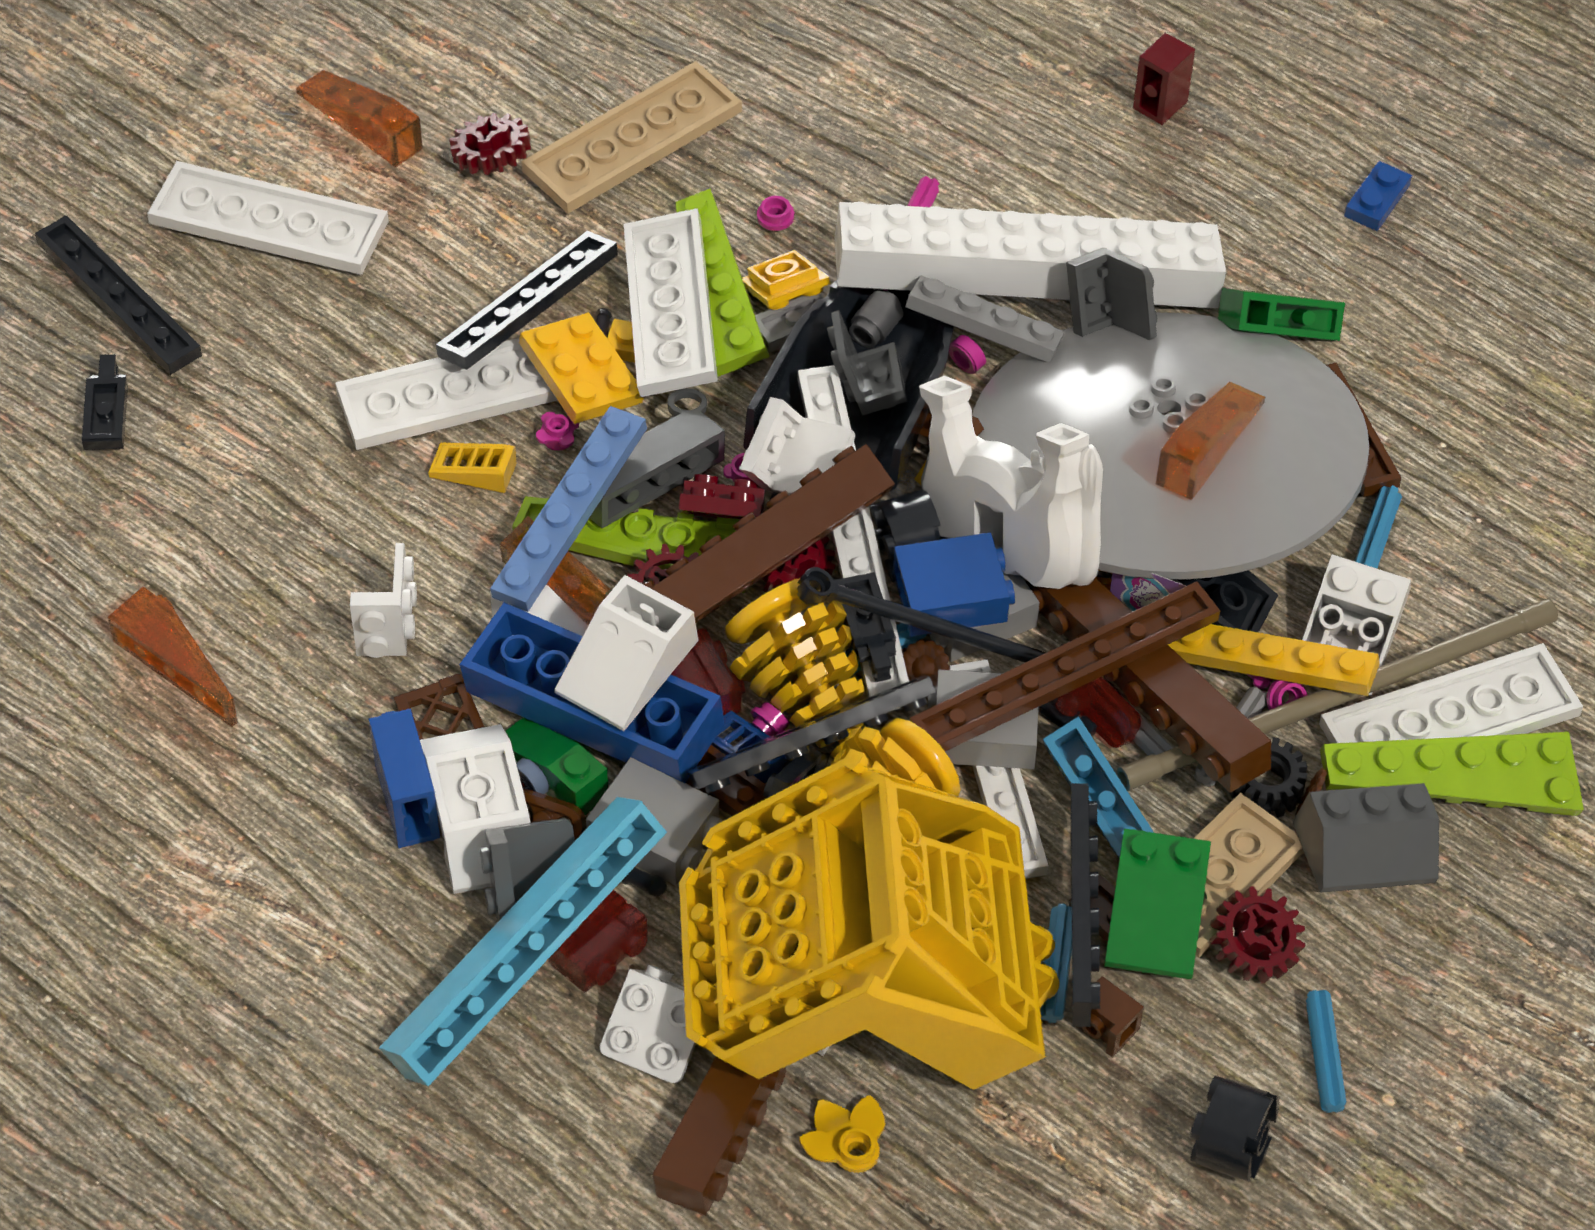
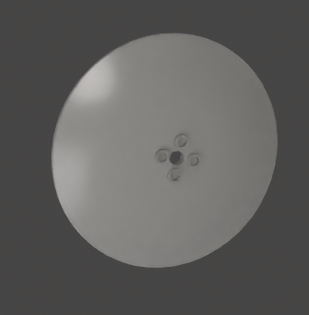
(1270, 493)

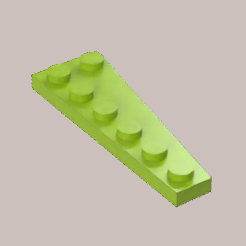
(734, 323)
(637, 532)
(1495, 769)

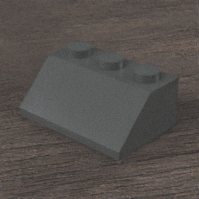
(1370, 837)

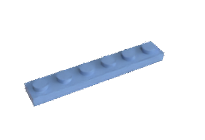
(568, 509)

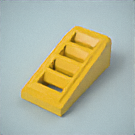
(485, 477)

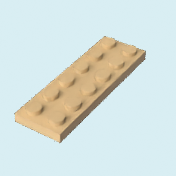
(631, 137)

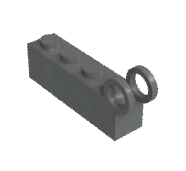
(664, 459)

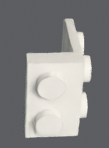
(791, 447)
(386, 619)
(650, 1026)

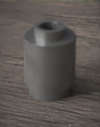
(876, 319)

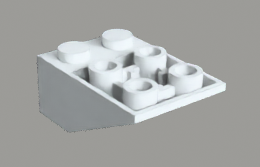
(1357, 607)
(627, 652)

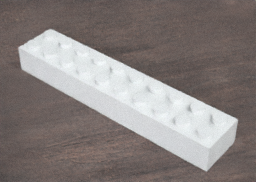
(1019, 251)

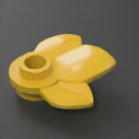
(842, 1131)

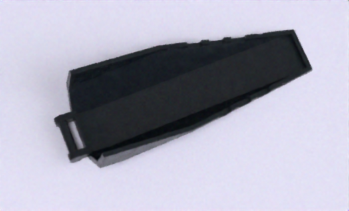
(923, 356)

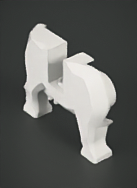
(1035, 508)

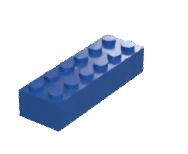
(521, 663)

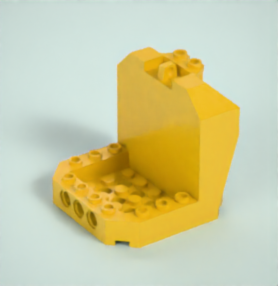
(900, 923)

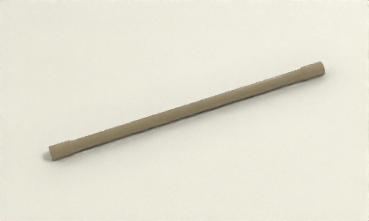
(1522, 621)

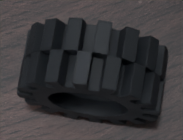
(1284, 795)

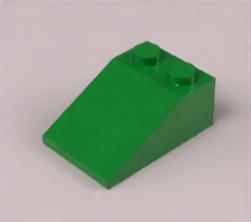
(1157, 903)

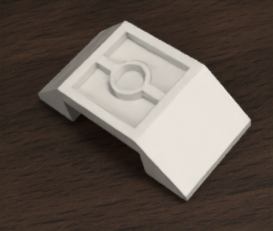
(474, 792)

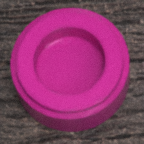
(967, 354)

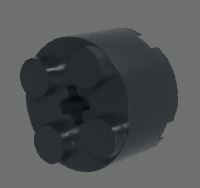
(904, 521)
(1234, 1129)

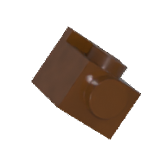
(1116, 1019)

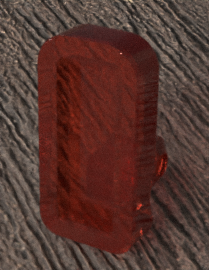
(1100, 702)

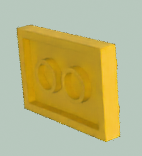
(580, 367)

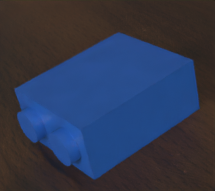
(954, 580)
(404, 778)

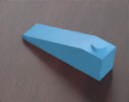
(1084, 763)

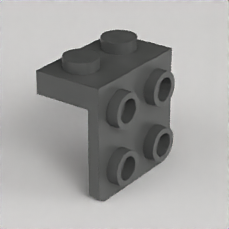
(1109, 292)
(871, 376)
(519, 857)

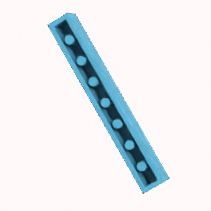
(522, 941)

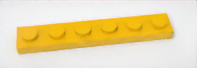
(1280, 658)

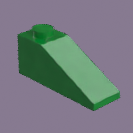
(1281, 314)
(568, 767)

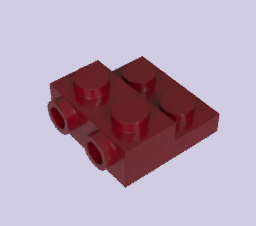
(713, 500)

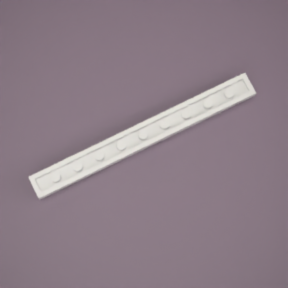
(855, 539)

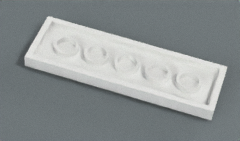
(268, 217)
(669, 303)
(439, 395)
(1487, 699)

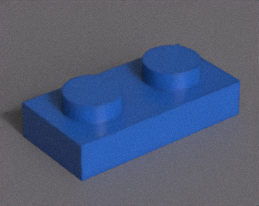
(1378, 195)

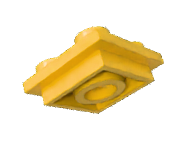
(783, 279)

